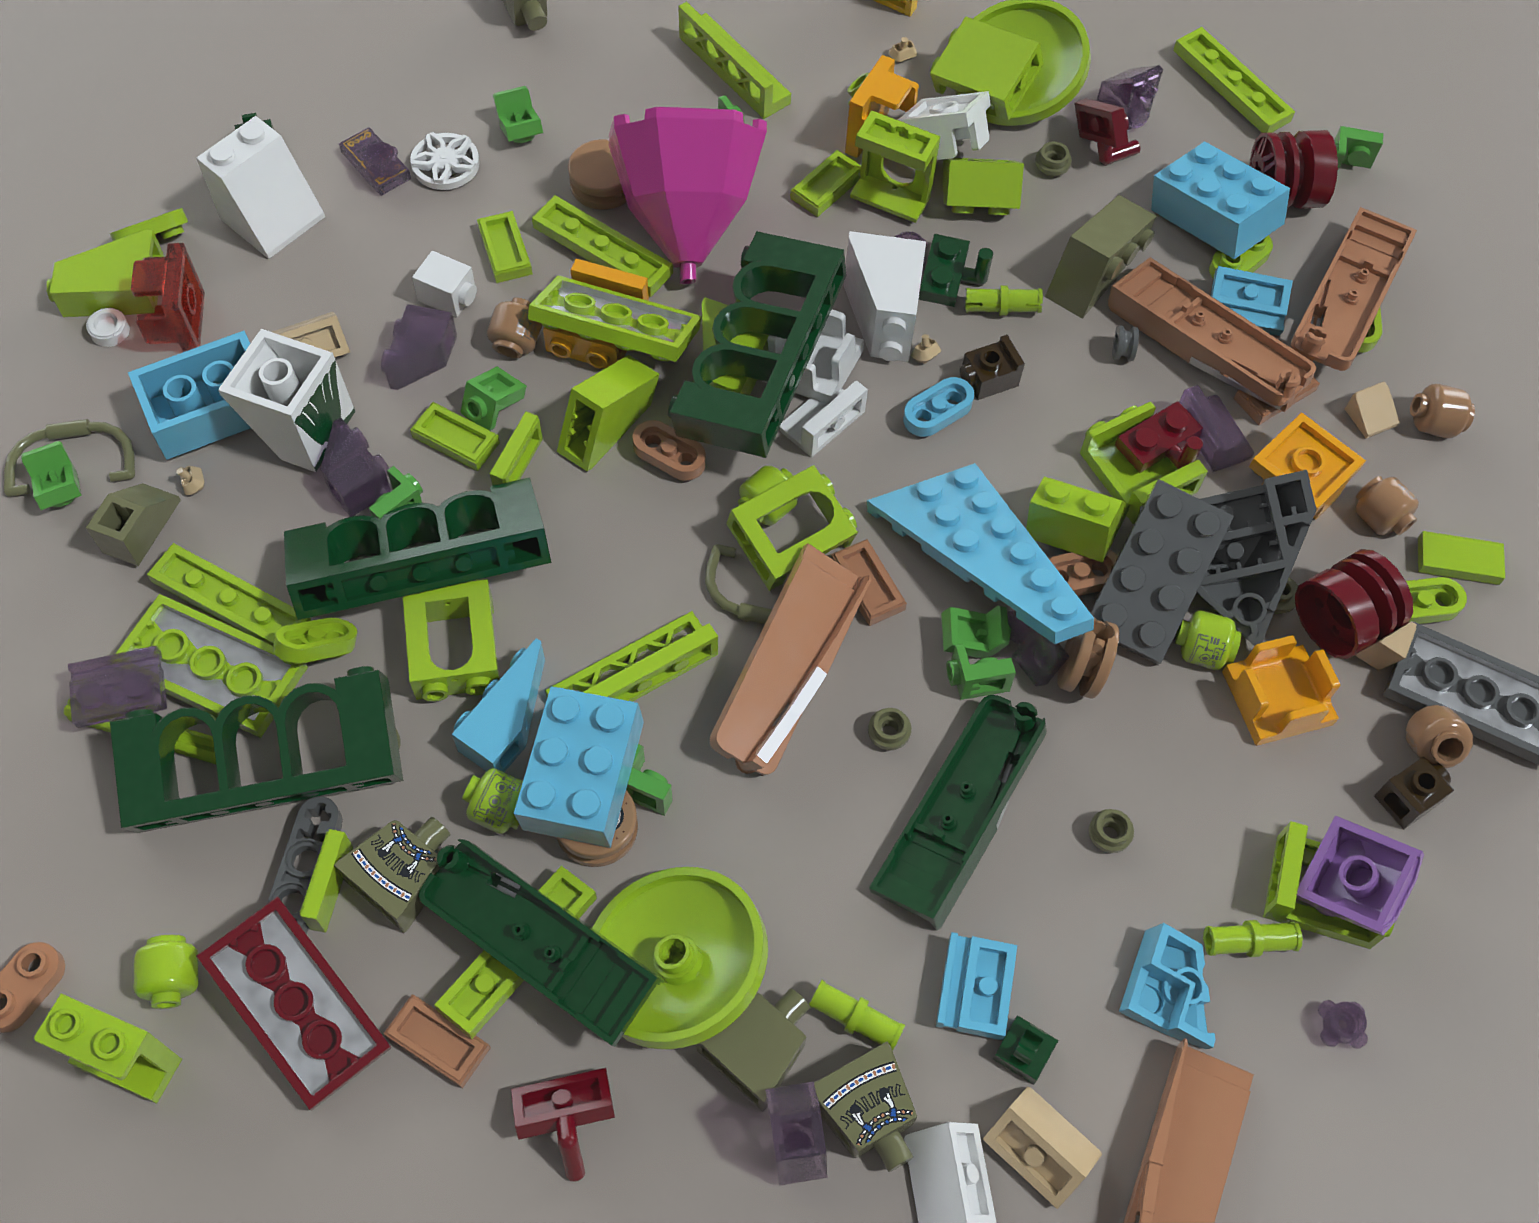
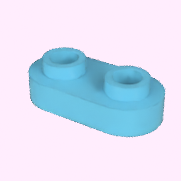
(936, 409)

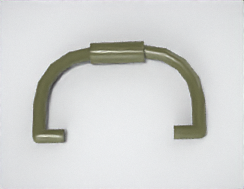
(67, 430)
(744, 611)

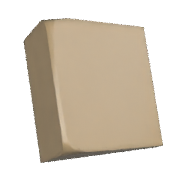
(1373, 410)
(1389, 648)

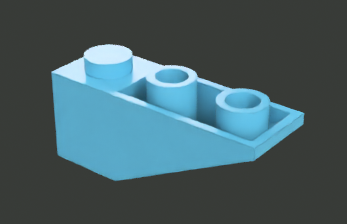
(501, 721)

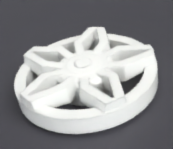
(444, 160)

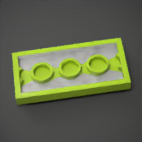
(615, 318)
(212, 662)

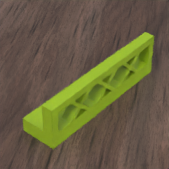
(731, 62)
(654, 670)

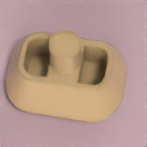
(903, 50)
(926, 350)
(191, 479)

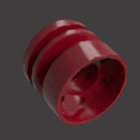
(1301, 162)
(1354, 603)

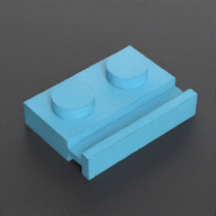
(1254, 296)
(977, 986)

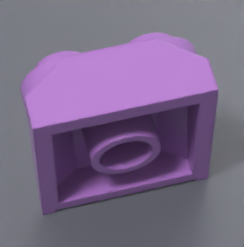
(1360, 876)

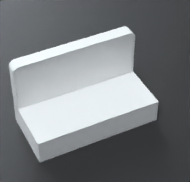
(819, 423)
(950, 1175)

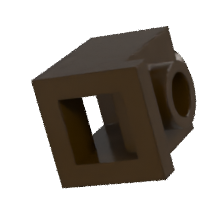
(992, 368)
(1415, 791)

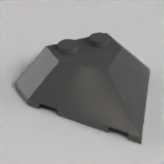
(1258, 550)

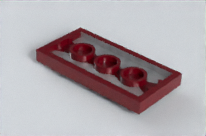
(294, 1003)

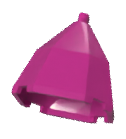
(686, 176)

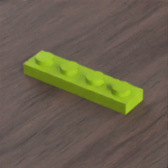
(1233, 81)
(600, 242)
(222, 594)
(490, 983)

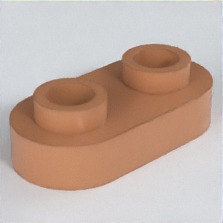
(670, 450)
(1078, 571)
(28, 989)

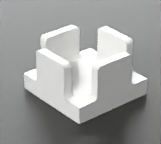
(952, 119)
(830, 361)

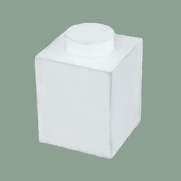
(444, 284)

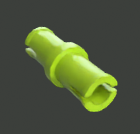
(1003, 300)
(1252, 938)
(856, 1015)

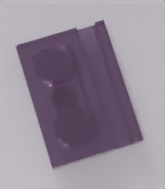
(116, 684)

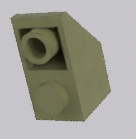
(131, 521)

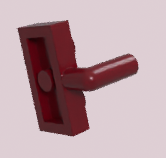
(1107, 127)
(1161, 438)
(562, 1107)

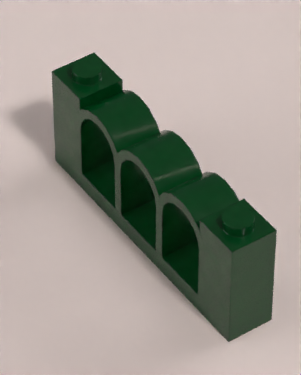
(743, 420)
(325, 584)
(147, 768)

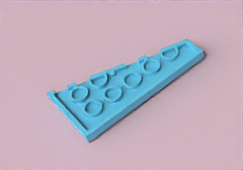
(980, 539)

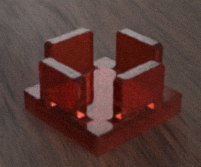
(182, 295)

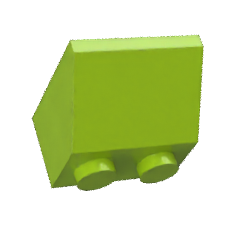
(982, 184)
(1075, 518)

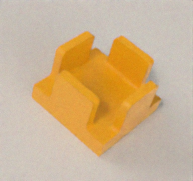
(878, 93)
(1310, 448)
(1283, 690)

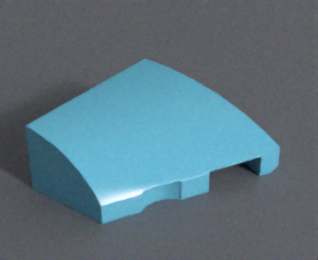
(1169, 986)

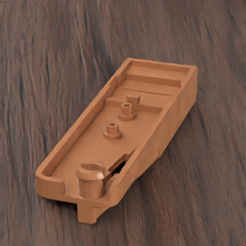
(1191, 1140)

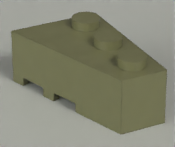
(1099, 254)

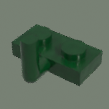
(947, 270)

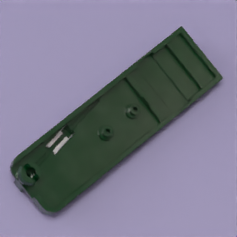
(960, 810)
(539, 940)

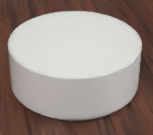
(108, 327)

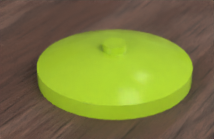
(1063, 50)
(697, 937)

